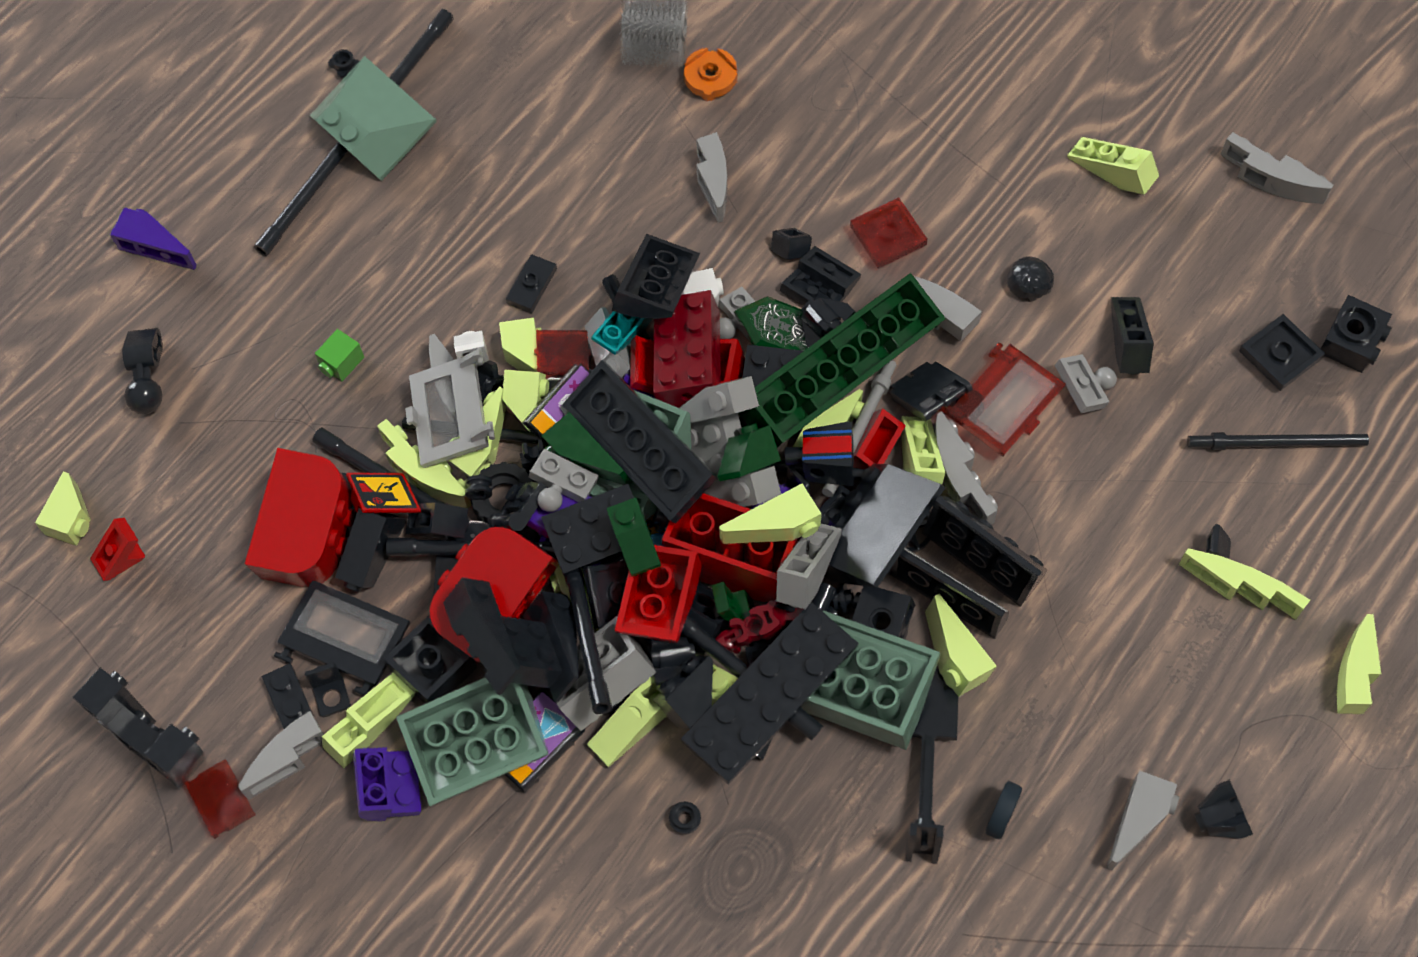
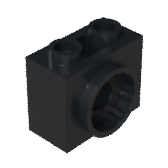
(1369, 328)
(878, 603)

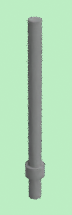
(879, 387)

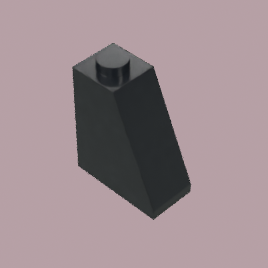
(366, 548)

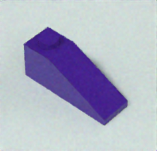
(143, 235)

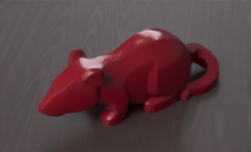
(761, 624)

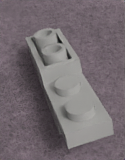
(1282, 178)
(959, 479)

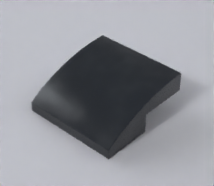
(820, 277)

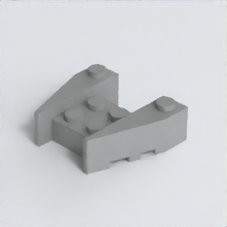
(714, 421)

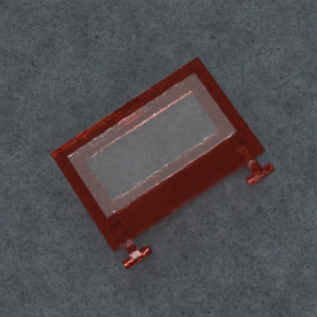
(1006, 399)

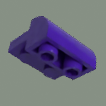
(386, 784)

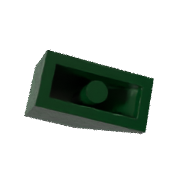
(748, 452)
(633, 536)

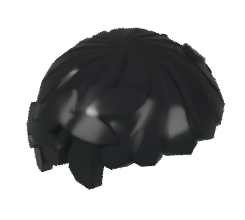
(1030, 278)

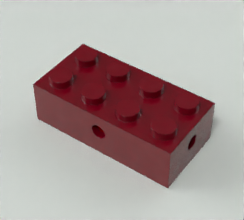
(687, 349)

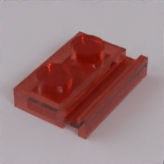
(220, 798)

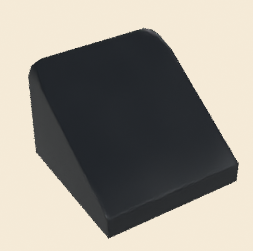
(1218, 542)

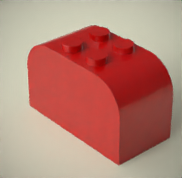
(301, 520)
(738, 565)
(511, 566)

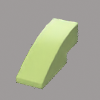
(1358, 669)
(367, 719)

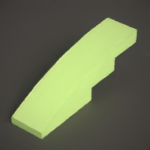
(1232, 577)

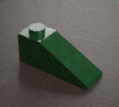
(576, 445)

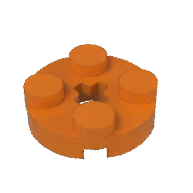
(710, 86)

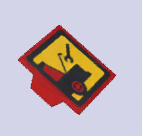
(382, 493)

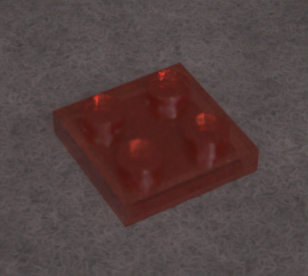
(888, 232)

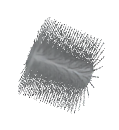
(652, 27)

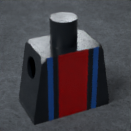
(825, 454)

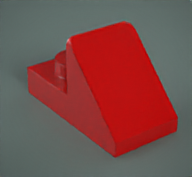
(117, 550)

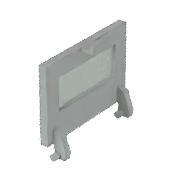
(449, 410)

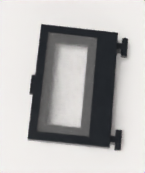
(344, 632)

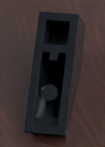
(1131, 335)

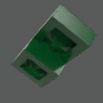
(730, 604)

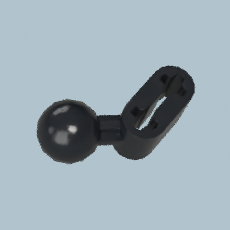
(140, 354)

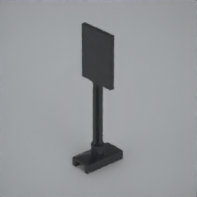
(936, 721)

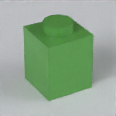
(339, 355)

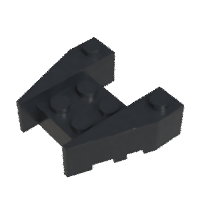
(515, 650)
(168, 751)

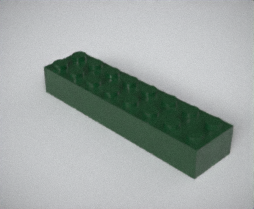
(843, 359)

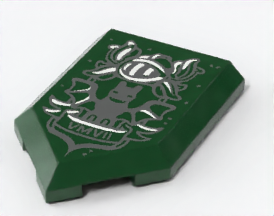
(773, 324)

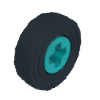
(1003, 810)

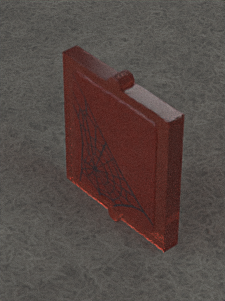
(560, 350)

